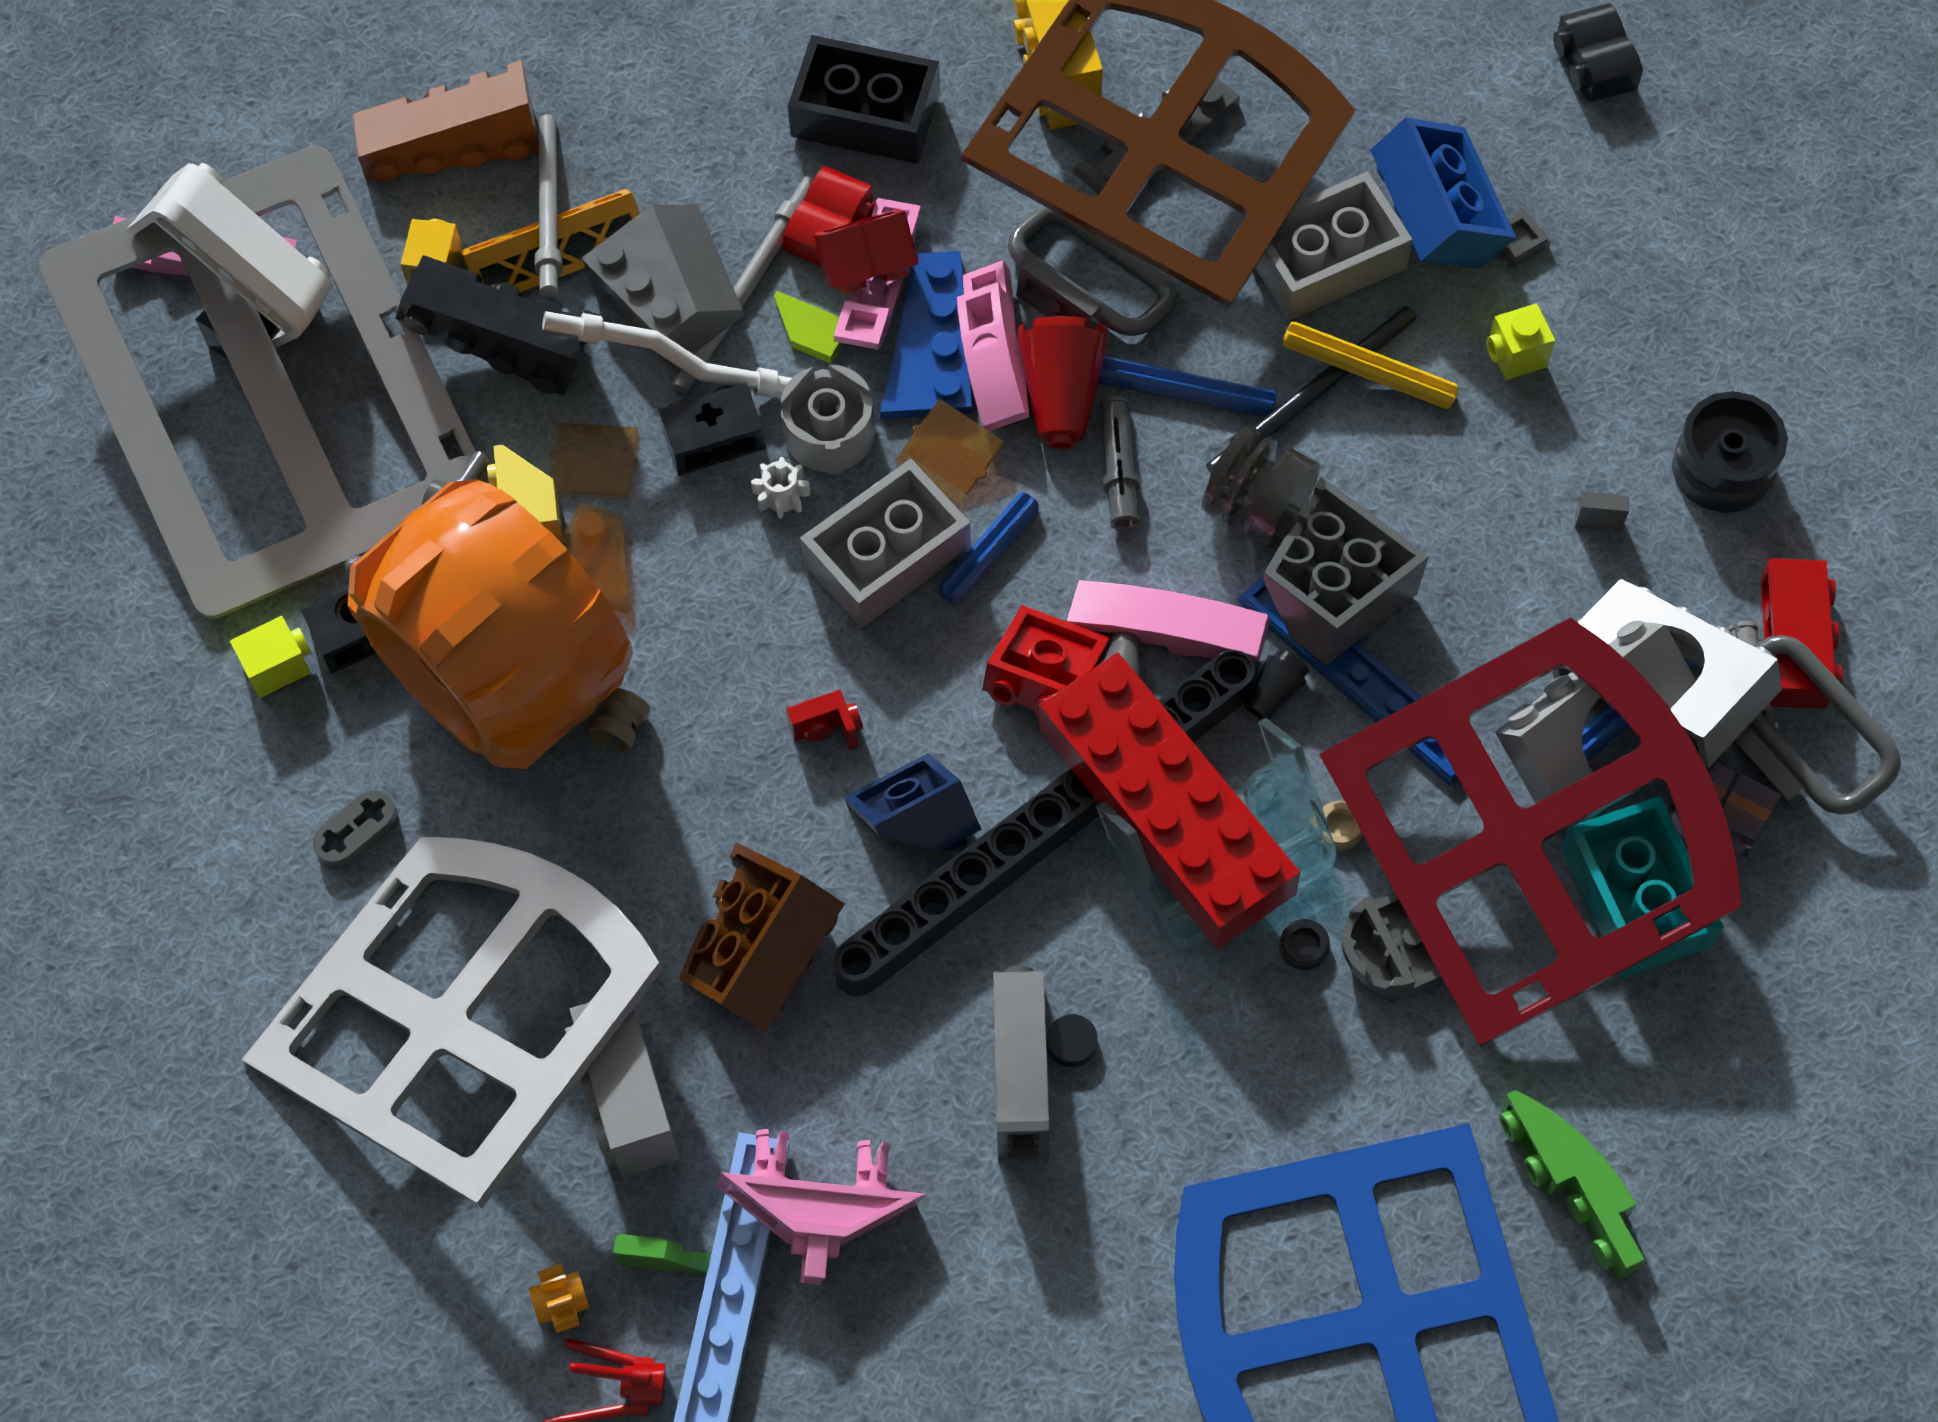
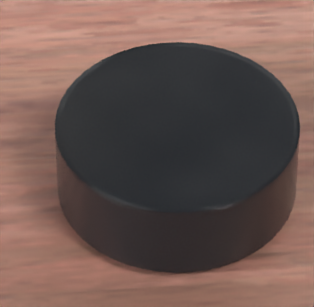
(1304, 944)
(1072, 1040)

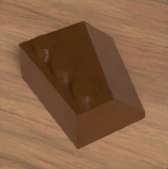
(760, 939)

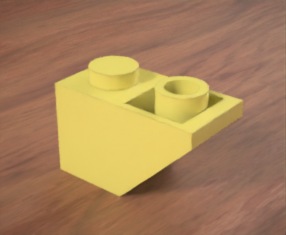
(527, 486)

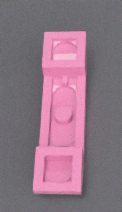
(871, 310)

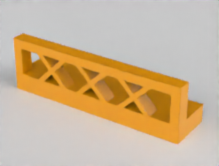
(527, 238)

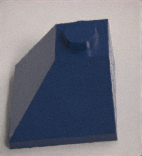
(918, 806)

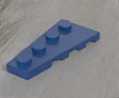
(929, 345)

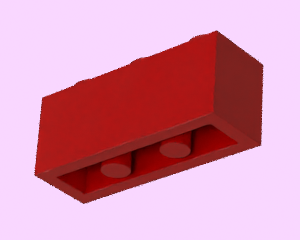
(1797, 605)

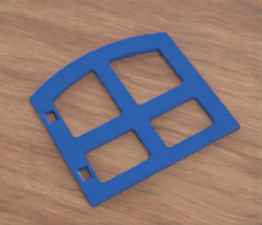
(1386, 1315)

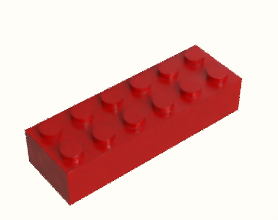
(1163, 786)

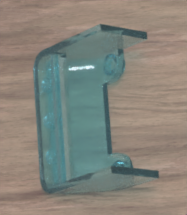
(1282, 801)

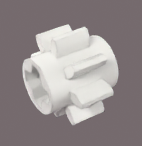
(780, 487)

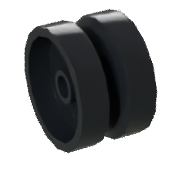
(1729, 451)

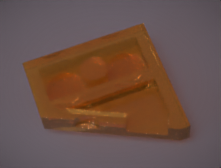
(598, 545)

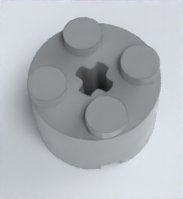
(828, 418)

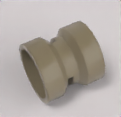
(620, 717)

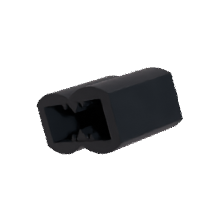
(1598, 52)

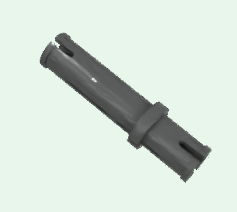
(1122, 507)

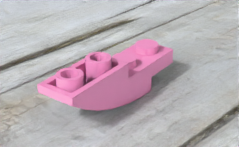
(992, 346)

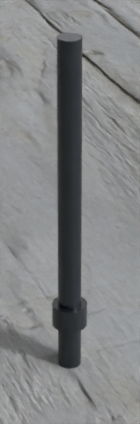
(1326, 379)

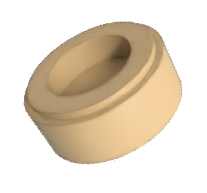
(1342, 825)

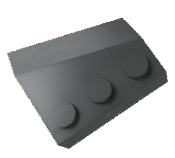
(666, 276)
(1340, 573)

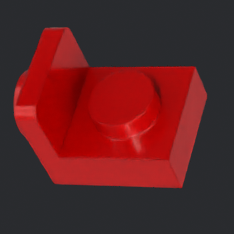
(819, 716)

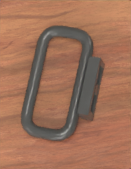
(1059, 296)
(1787, 770)

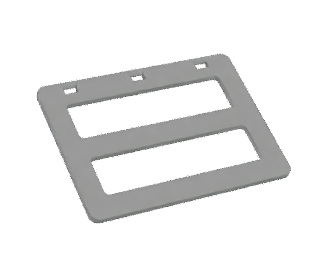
(402, 362)

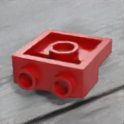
(1040, 658)

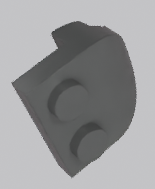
(1387, 949)

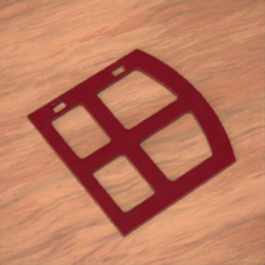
(1516, 834)

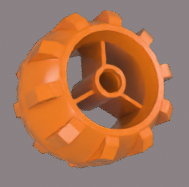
(489, 623)

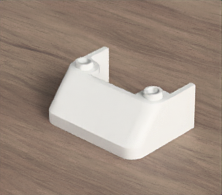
(239, 249)

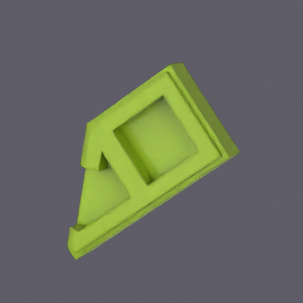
(808, 327)

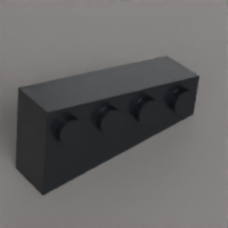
(490, 324)

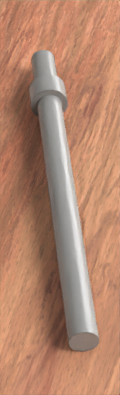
(548, 257)
(751, 275)

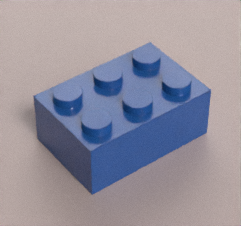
(1442, 193)

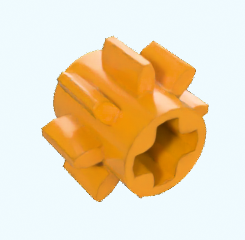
(558, 1297)

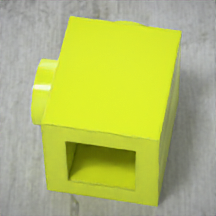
(1520, 341)
(272, 656)

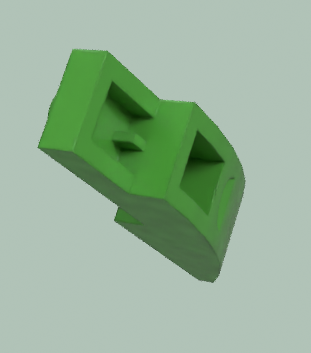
(1567, 1160)

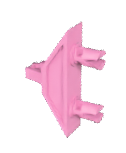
(815, 1214)

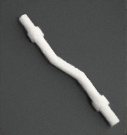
(593, 328)

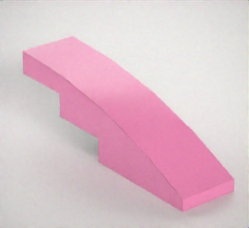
(1170, 619)

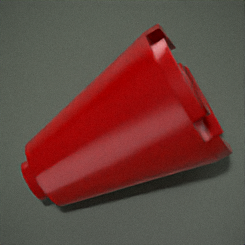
(1062, 375)

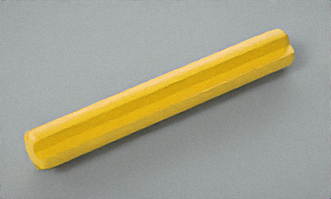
(1370, 365)

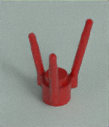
(640, 1381)

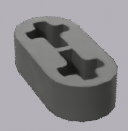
(348, 822)

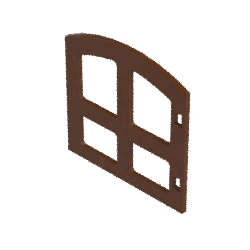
(1155, 141)

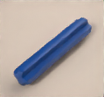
(988, 548)

